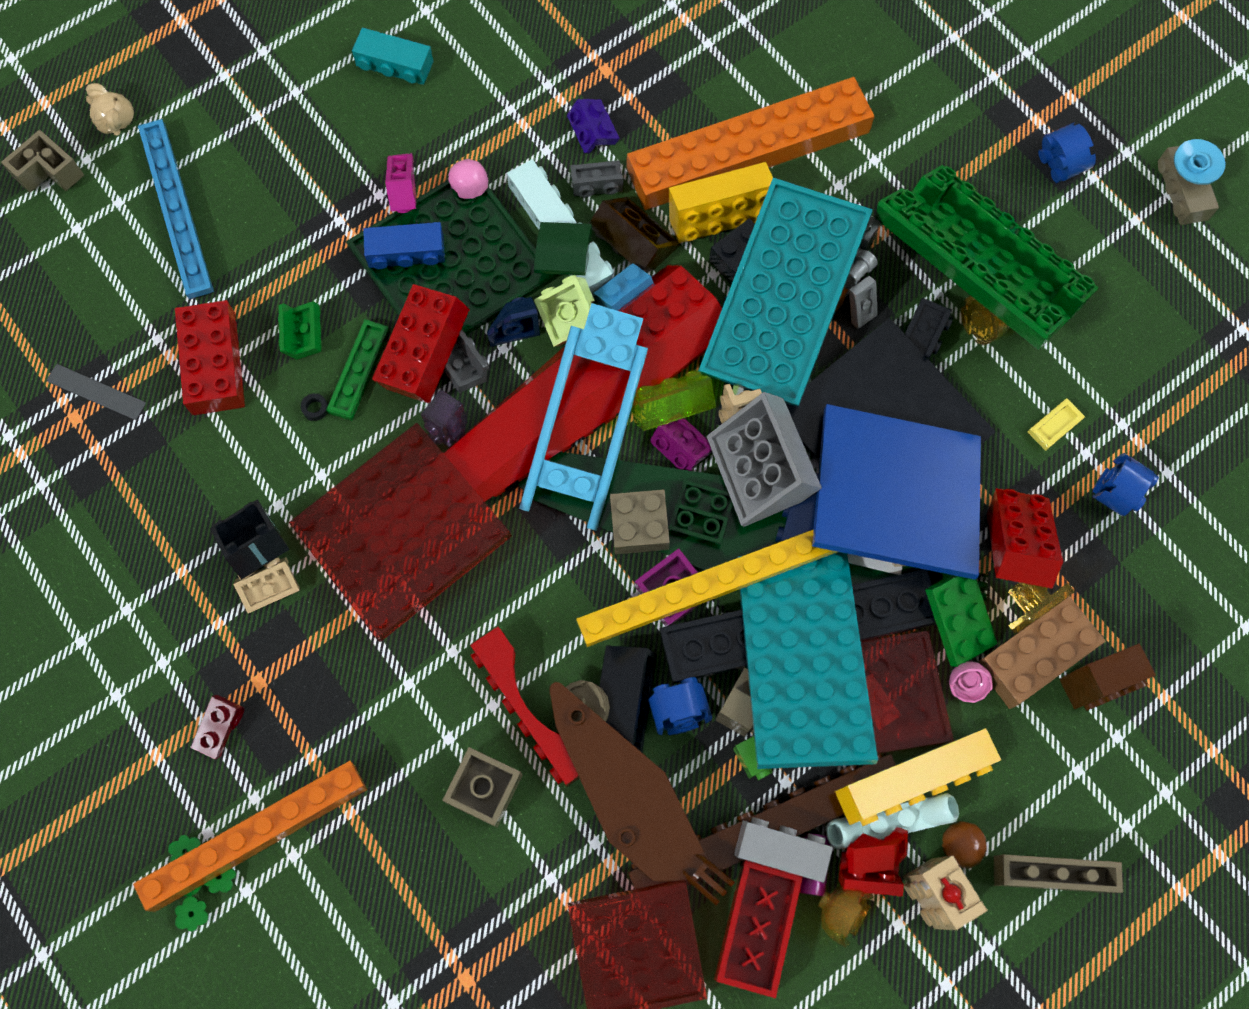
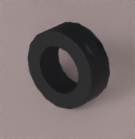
(314, 398)

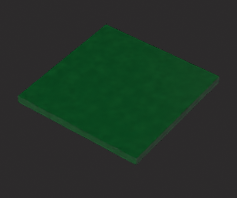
(484, 250)

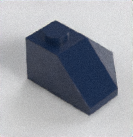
(515, 322)

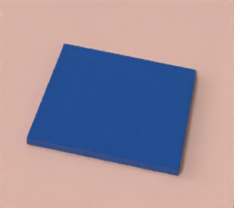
(899, 492)

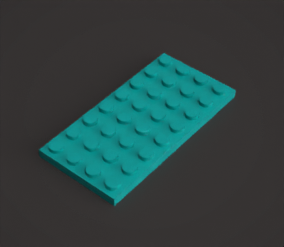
(785, 291)
(807, 668)

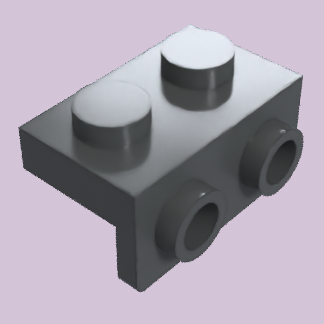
(597, 178)
(465, 365)

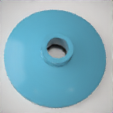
(1206, 157)

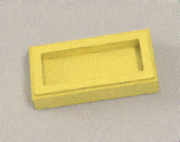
(1056, 424)

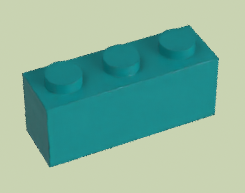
(392, 56)

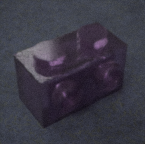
(444, 419)

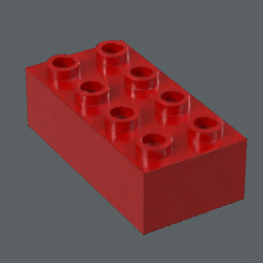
(421, 343)
(209, 357)
(1024, 538)
(758, 929)

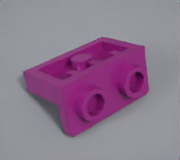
(681, 444)

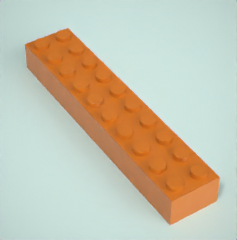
(763, 135)

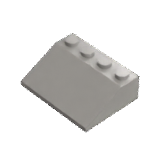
(763, 459)

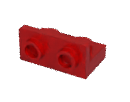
(874, 882)

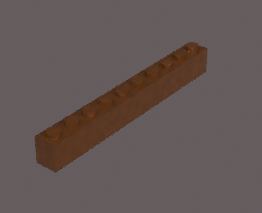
(801, 813)

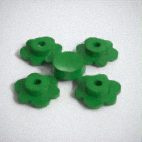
(190, 903)

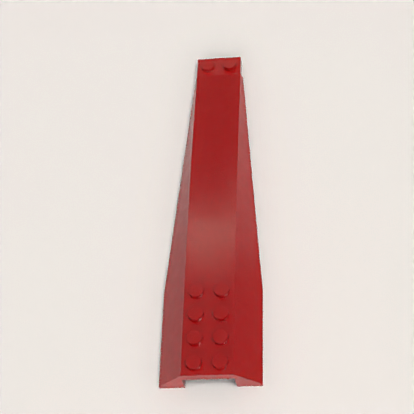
(675, 329)

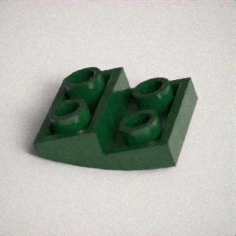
(562, 248)
(701, 512)

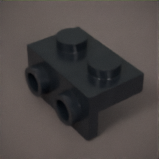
(928, 325)

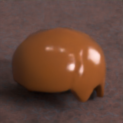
(965, 843)

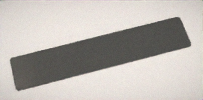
(96, 391)

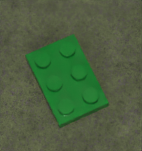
(961, 618)

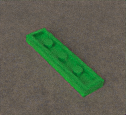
(358, 370)

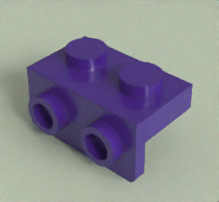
(592, 124)

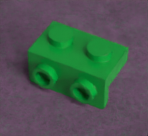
(299, 330)

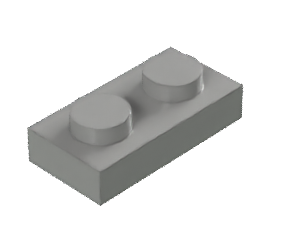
(863, 302)

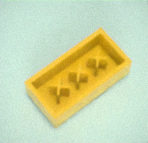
(718, 202)

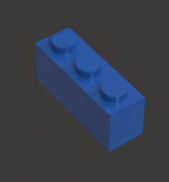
(404, 245)

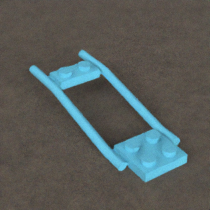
(611, 340)

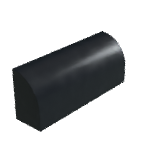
(628, 684)

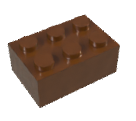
(1108, 678)

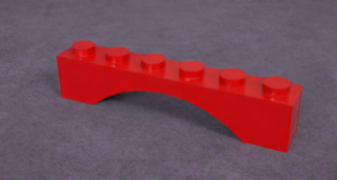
(498, 658)

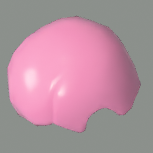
(468, 179)
(970, 682)

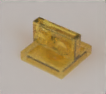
(1035, 602)

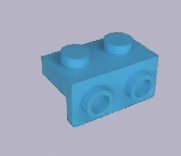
(623, 287)

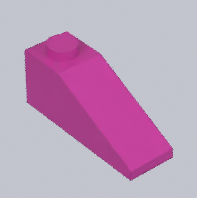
(401, 183)

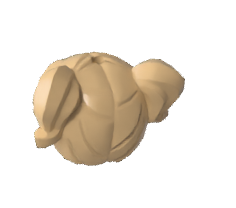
(108, 109)

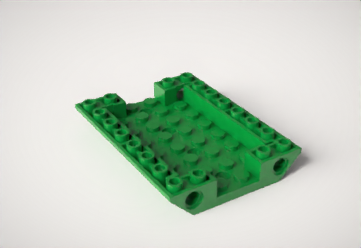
(987, 254)

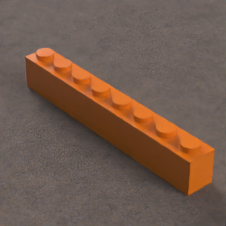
(249, 837)

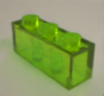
(672, 400)

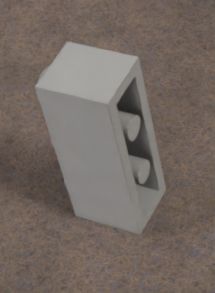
(783, 849)

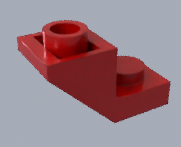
(874, 855)

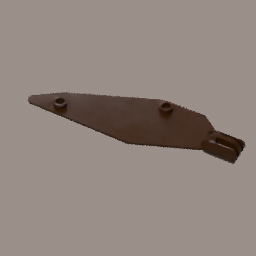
(632, 798)

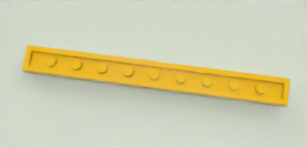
(699, 588)

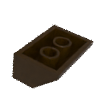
(633, 233)

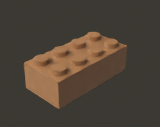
(1041, 652)

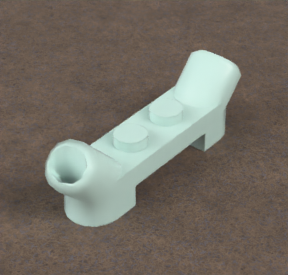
(925, 814)

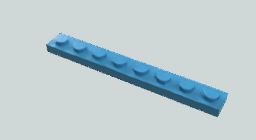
(175, 209)

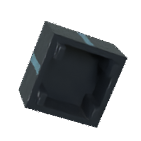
(249, 539)

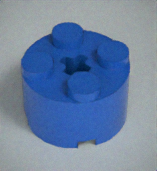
(1067, 152)
(1124, 485)
(679, 706)

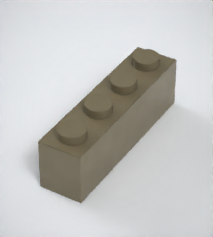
(1058, 874)

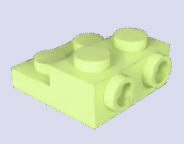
(564, 307)

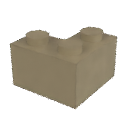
(41, 159)
(737, 709)

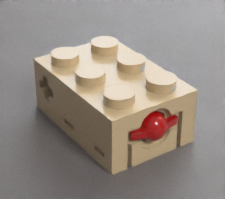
(943, 894)

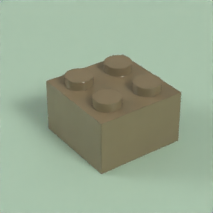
(639, 521)
(483, 787)

